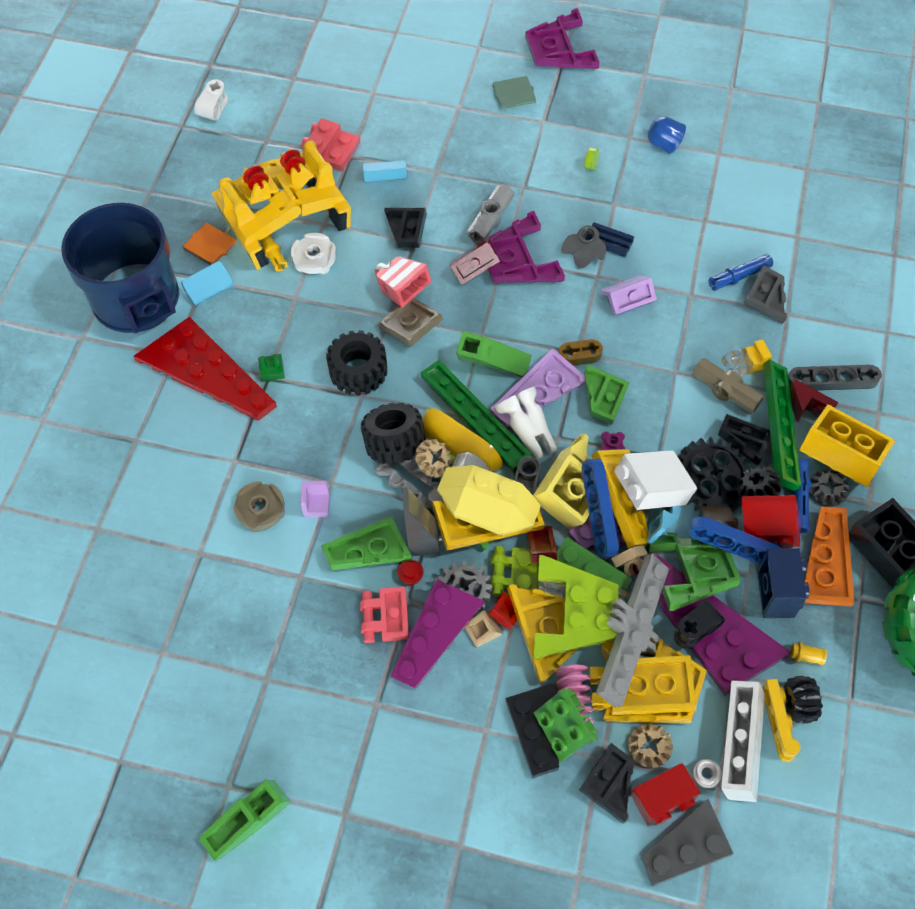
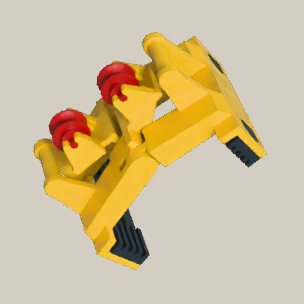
(262, 183)

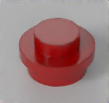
(410, 572)

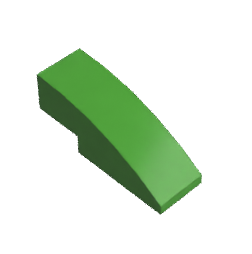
(244, 819)

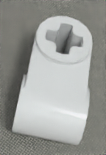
(211, 101)

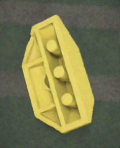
(488, 499)

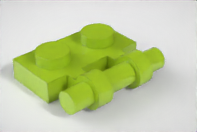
(522, 570)

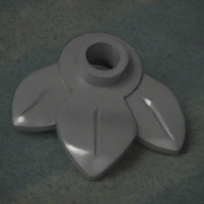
(584, 249)

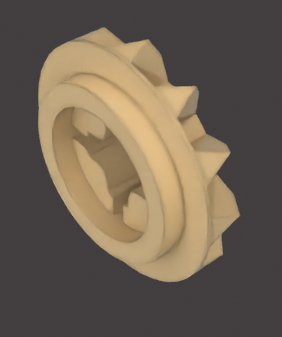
(424, 458)
(648, 757)

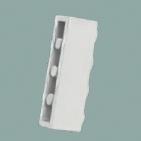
(743, 741)

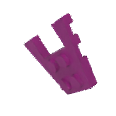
(551, 45)
(515, 258)

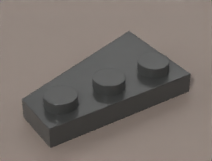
(687, 847)

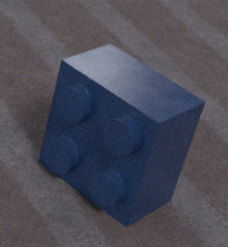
(782, 583)

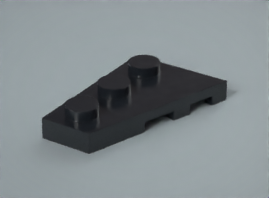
(533, 741)

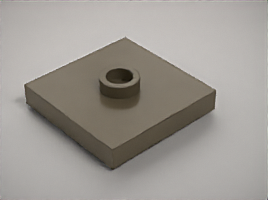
(410, 322)

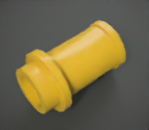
(808, 653)

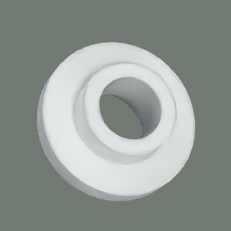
(712, 767)

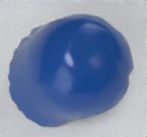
(666, 133)

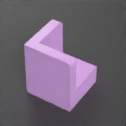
(315, 498)

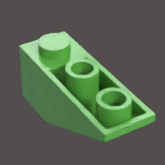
(492, 354)

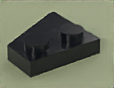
(746, 437)

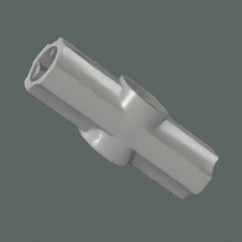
(490, 213)

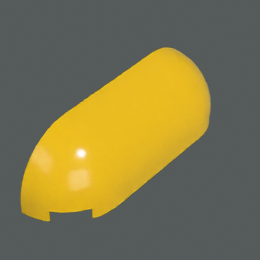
(459, 438)

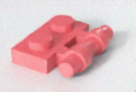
(393, 615)

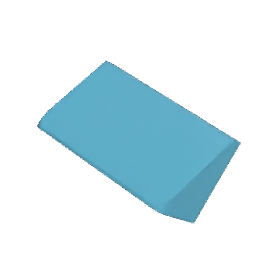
(384, 171)
(207, 283)

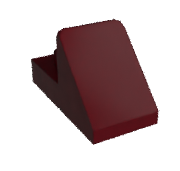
(809, 399)

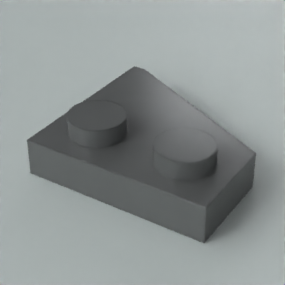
(768, 294)

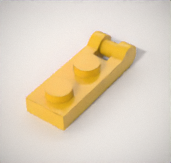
(780, 722)

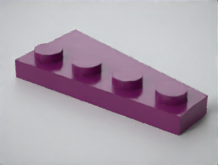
(437, 626)

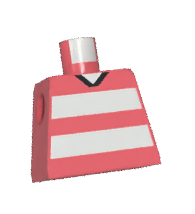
(402, 279)

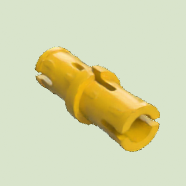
(272, 251)

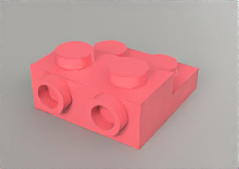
(333, 143)

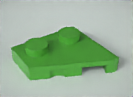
(604, 393)

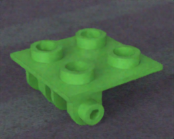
(564, 724)

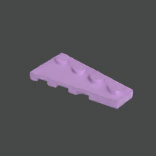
(551, 378)

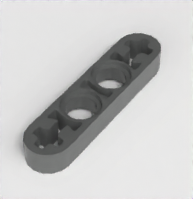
(833, 374)

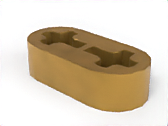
(580, 351)

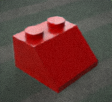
(773, 519)

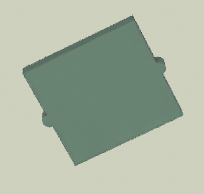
(514, 92)

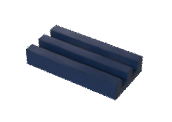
(613, 236)

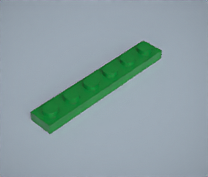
(475, 414)
(781, 425)

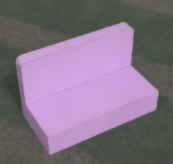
(630, 294)

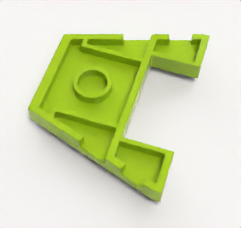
(586, 609)

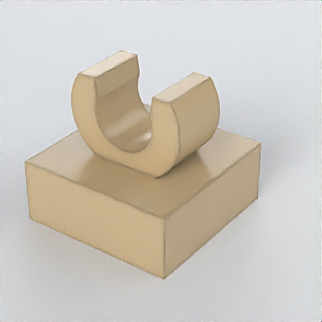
(629, 558)

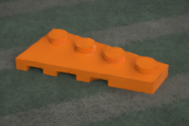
(830, 560)

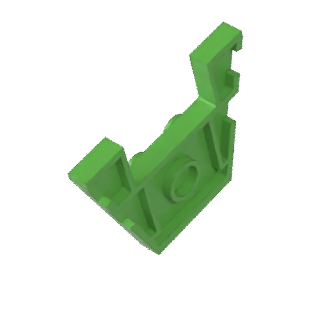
(704, 567)

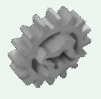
(470, 579)

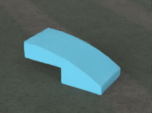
(665, 519)

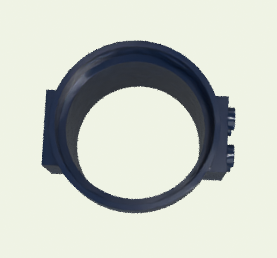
(113, 239)

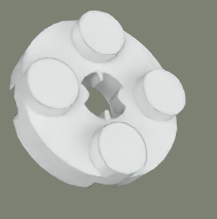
(313, 264)

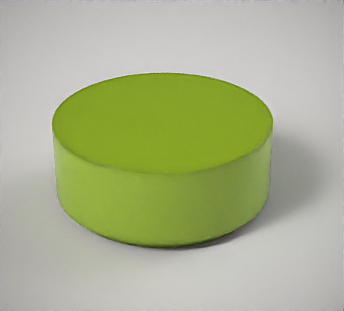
(591, 158)

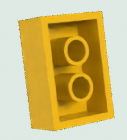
(847, 445)

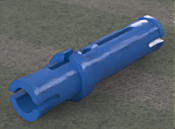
(733, 275)
(802, 494)

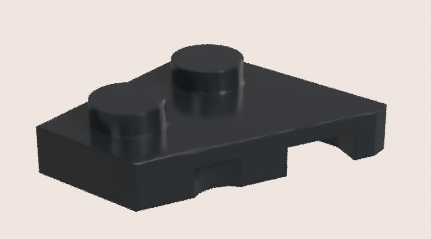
(406, 225)
(610, 782)

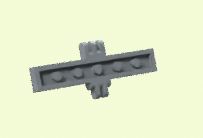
(633, 630)

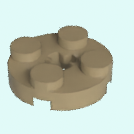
(259, 519)

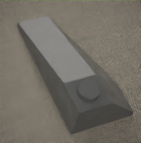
(421, 526)

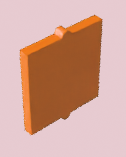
(209, 243)

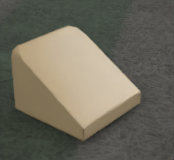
(483, 628)

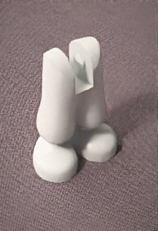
(529, 425)

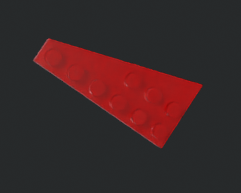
(203, 365)

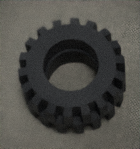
(354, 347)
(392, 432)

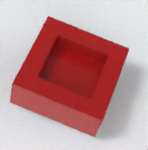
(504, 611)

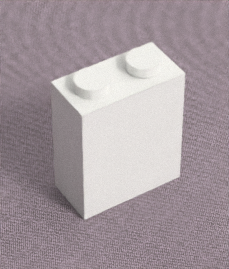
(655, 479)

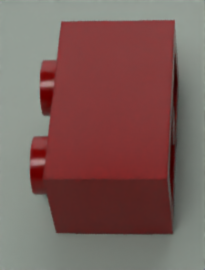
(665, 795)

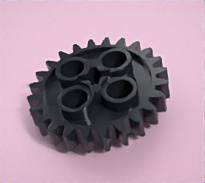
(712, 474)

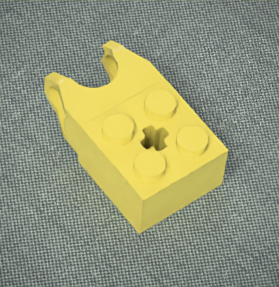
(563, 486)

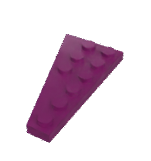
(735, 649)

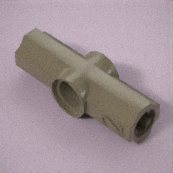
(727, 385)

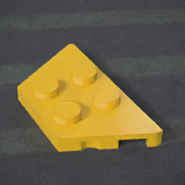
(540, 614)

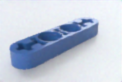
(600, 508)
(712, 531)

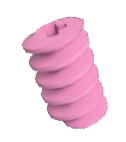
(572, 677)

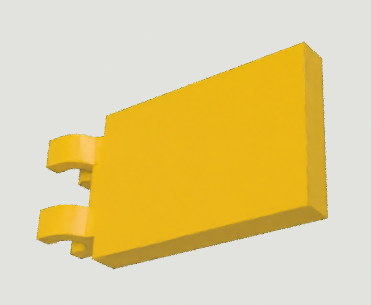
(656, 687)

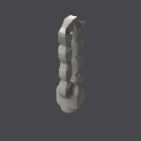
(411, 467)

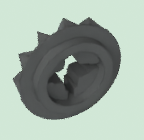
(822, 493)

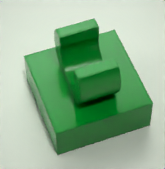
(271, 367)

